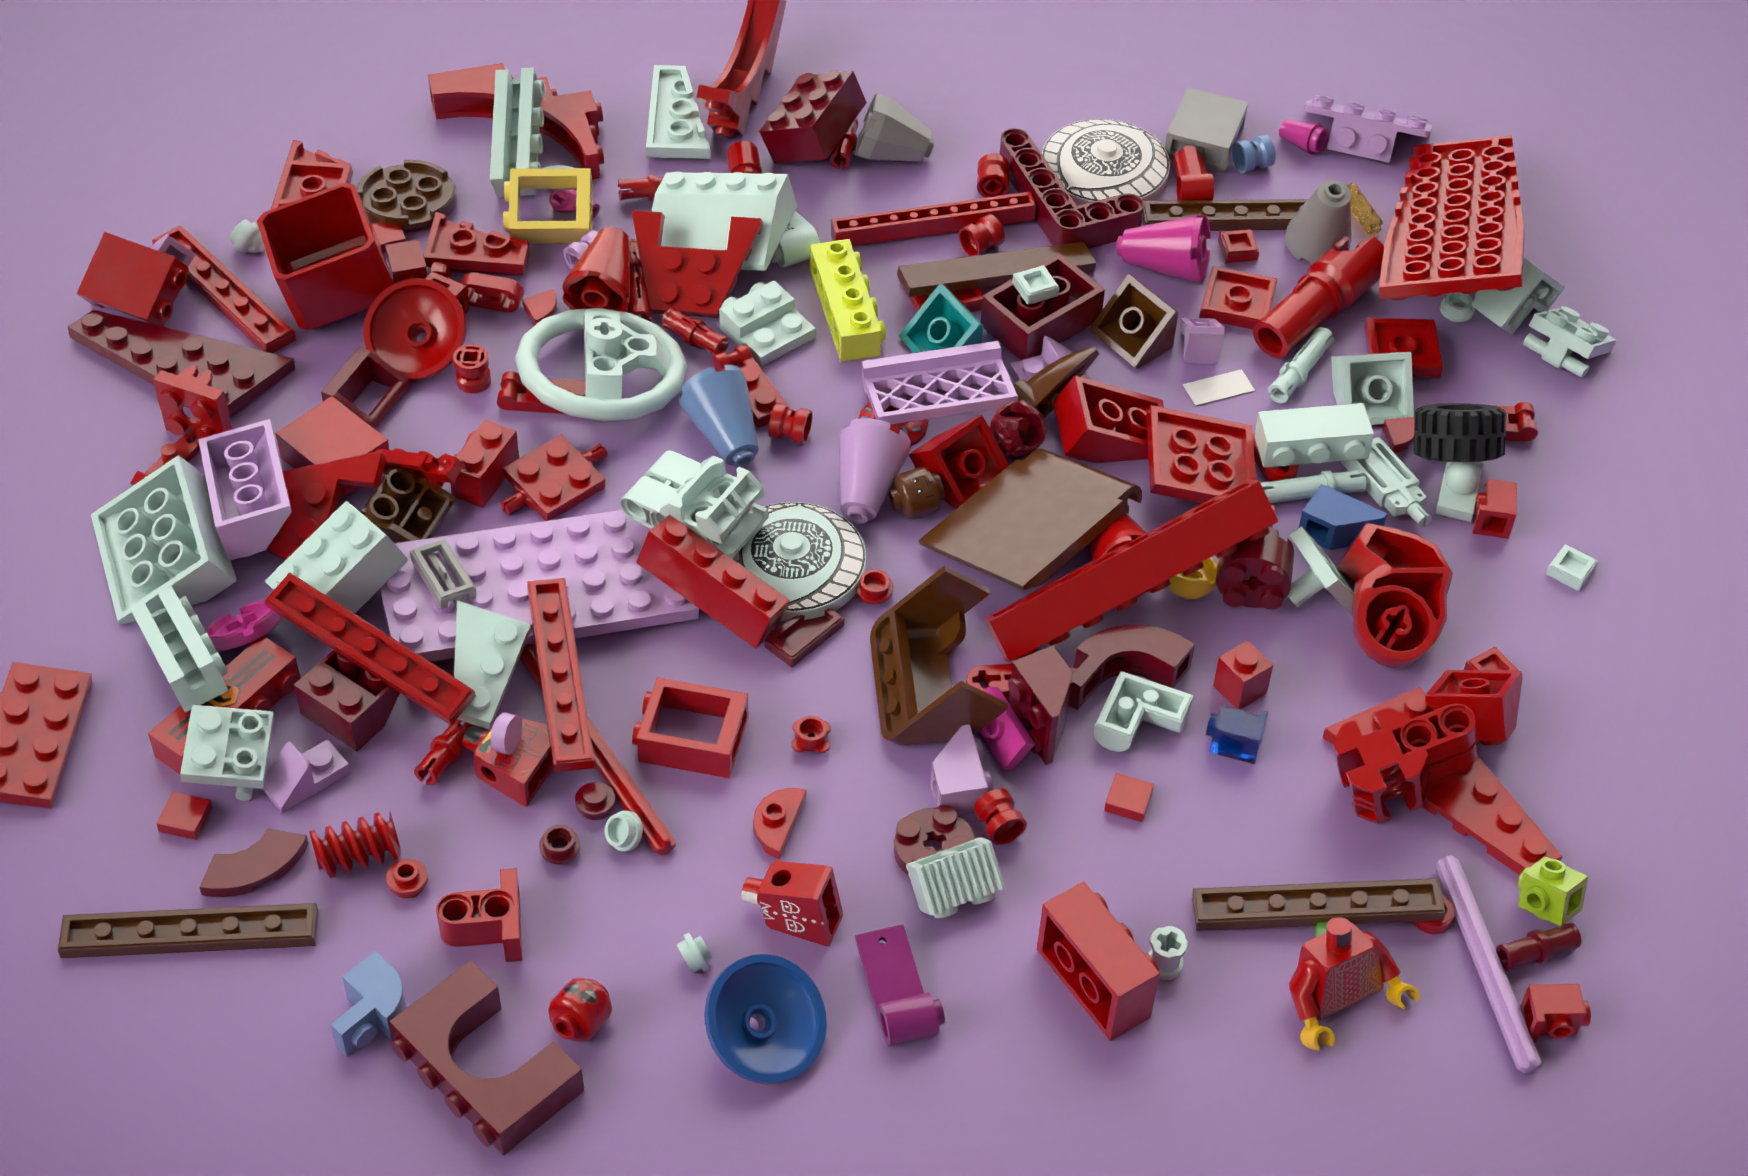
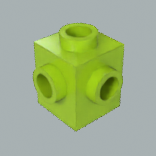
(1552, 891)

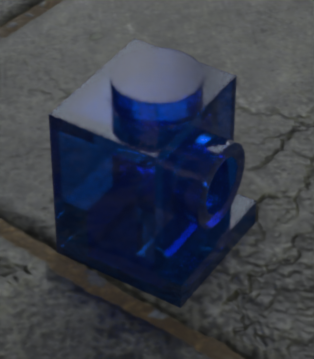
(1236, 733)

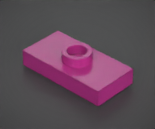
(1006, 735)

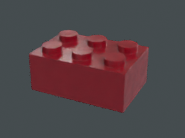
(813, 116)
(1024, 326)

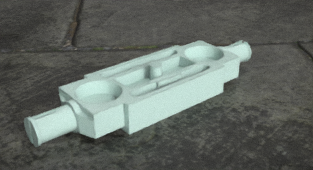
(1391, 483)

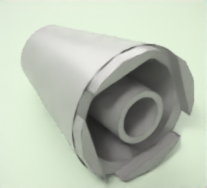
(1320, 222)

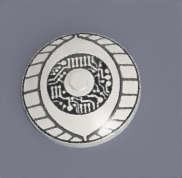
(1107, 160)

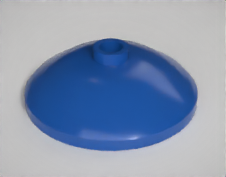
(787, 1012)

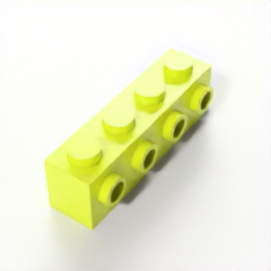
(846, 300)

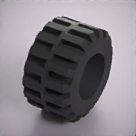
(1459, 432)

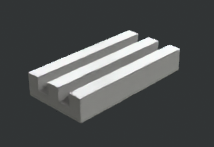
(453, 593)

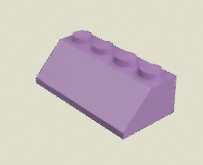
(245, 487)

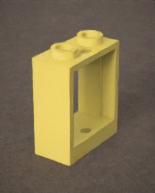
(549, 231)

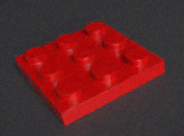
(1197, 454)

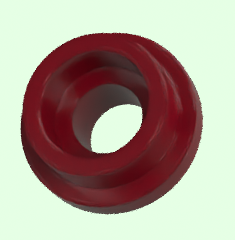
(557, 836)

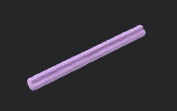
(1488, 965)

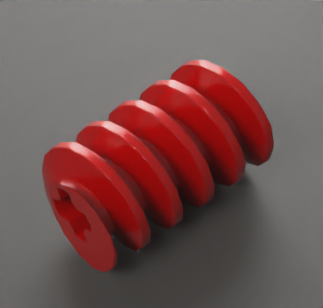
(356, 844)

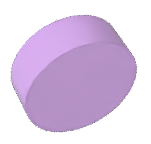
(506, 733)

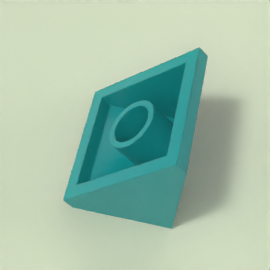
(941, 324)

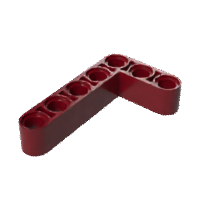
(1056, 212)

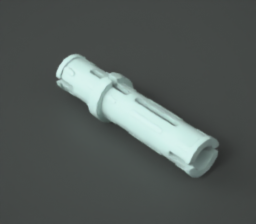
(1294, 373)
(1305, 487)

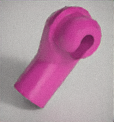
(566, 201)

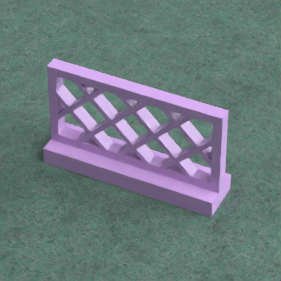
(943, 369)

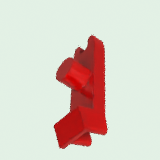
(182, 447)

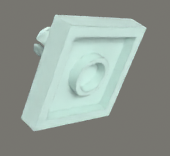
(1322, 574)

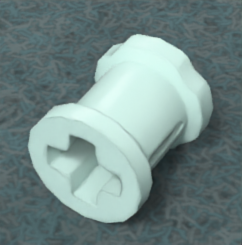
(1167, 949)

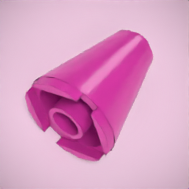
(1169, 247)

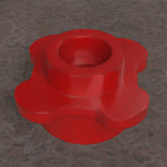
(814, 727)

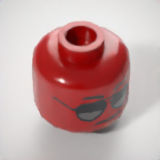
(580, 1009)

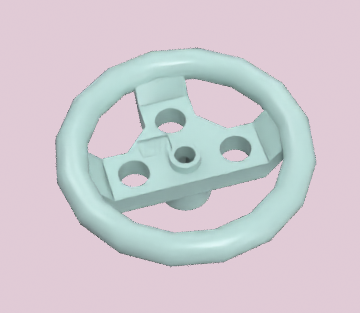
(612, 343)

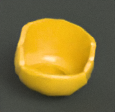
(1195, 584)

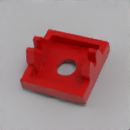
(205, 403)

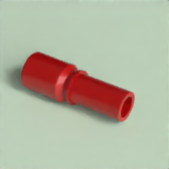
(1327, 288)

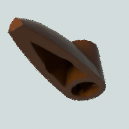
(1049, 382)

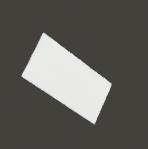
(1218, 387)

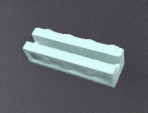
(516, 126)
(182, 649)

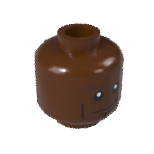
(916, 492)

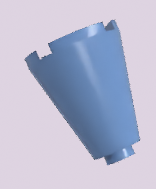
(722, 412)

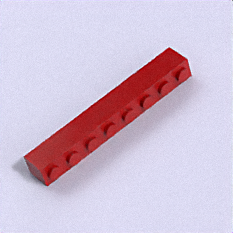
(1131, 570)

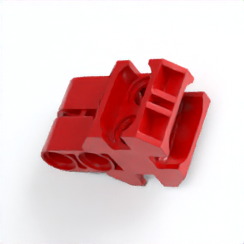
(1403, 756)

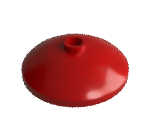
(404, 313)

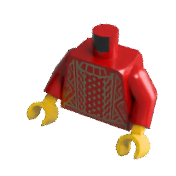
(1339, 972)

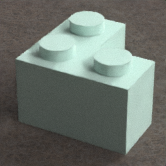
(1512, 306)

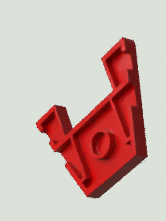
(691, 278)
(316, 494)

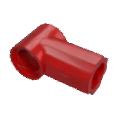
(1192, 177)

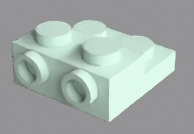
(765, 322)

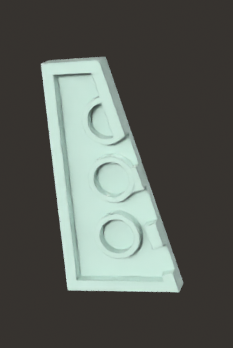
(674, 117)

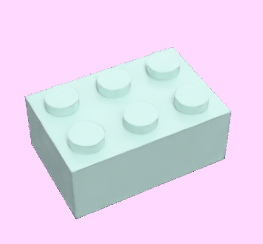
(344, 559)

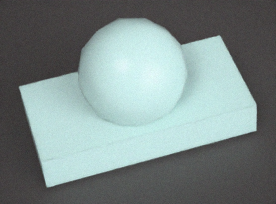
(1459, 490)

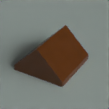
(1136, 323)

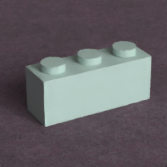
(1313, 435)

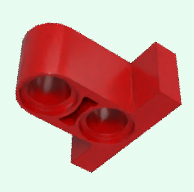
(477, 917)

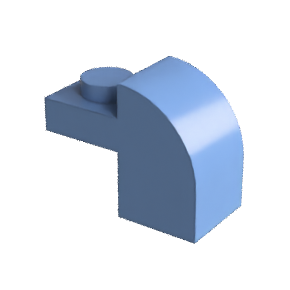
(377, 998)

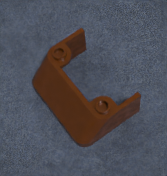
(913, 663)

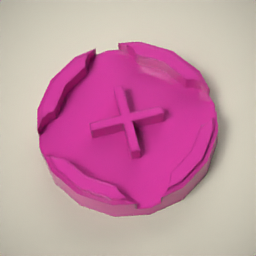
(244, 628)

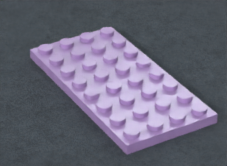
(589, 551)

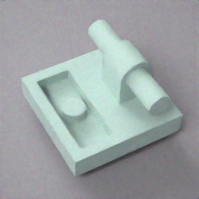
(1568, 335)
(227, 748)

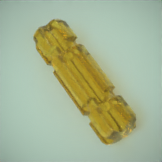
(1364, 211)

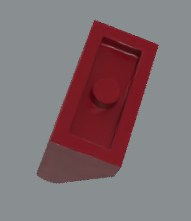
(356, 375)

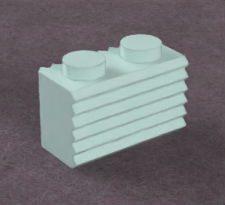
(956, 877)

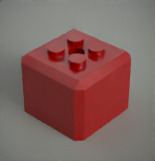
(325, 255)

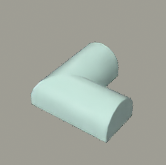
(1137, 701)

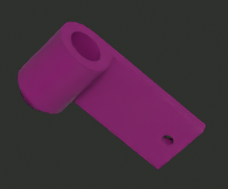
(896, 987)

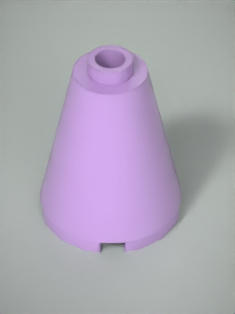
(868, 464)

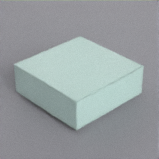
(1035, 285)
(1572, 567)

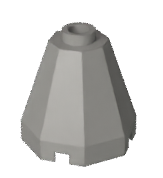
(892, 133)

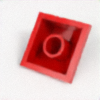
(963, 458)
(1489, 695)

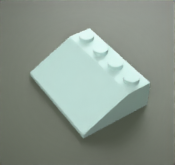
(702, 204)
(162, 538)

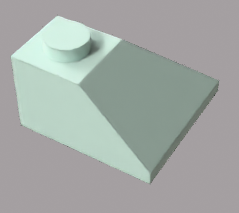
(1377, 381)

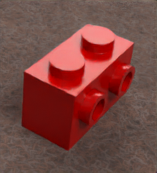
(484, 458)

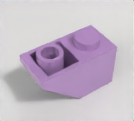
(958, 773)

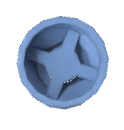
(1254, 153)

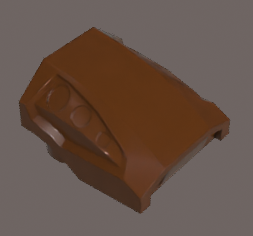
(407, 506)

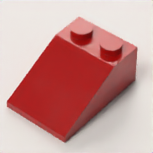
(1103, 421)

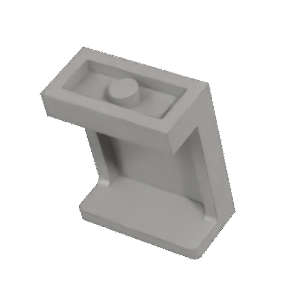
(1208, 124)

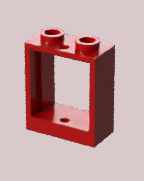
(685, 753)

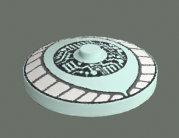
(806, 557)

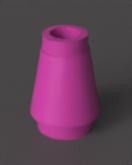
(1305, 135)

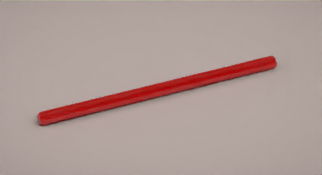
(616, 775)

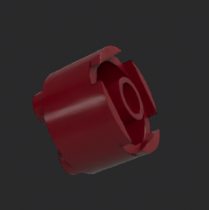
(1257, 572)

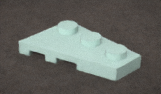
(486, 658)

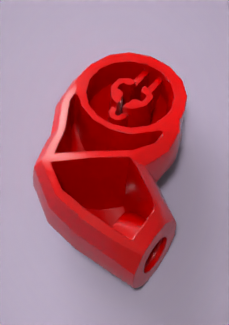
(1397, 593)

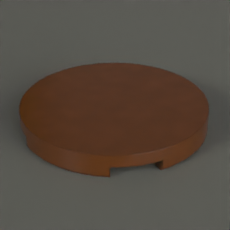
(407, 194)

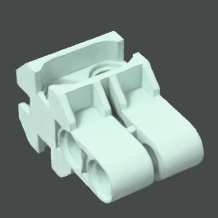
(690, 495)

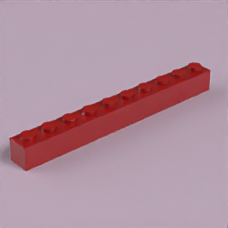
(932, 219)

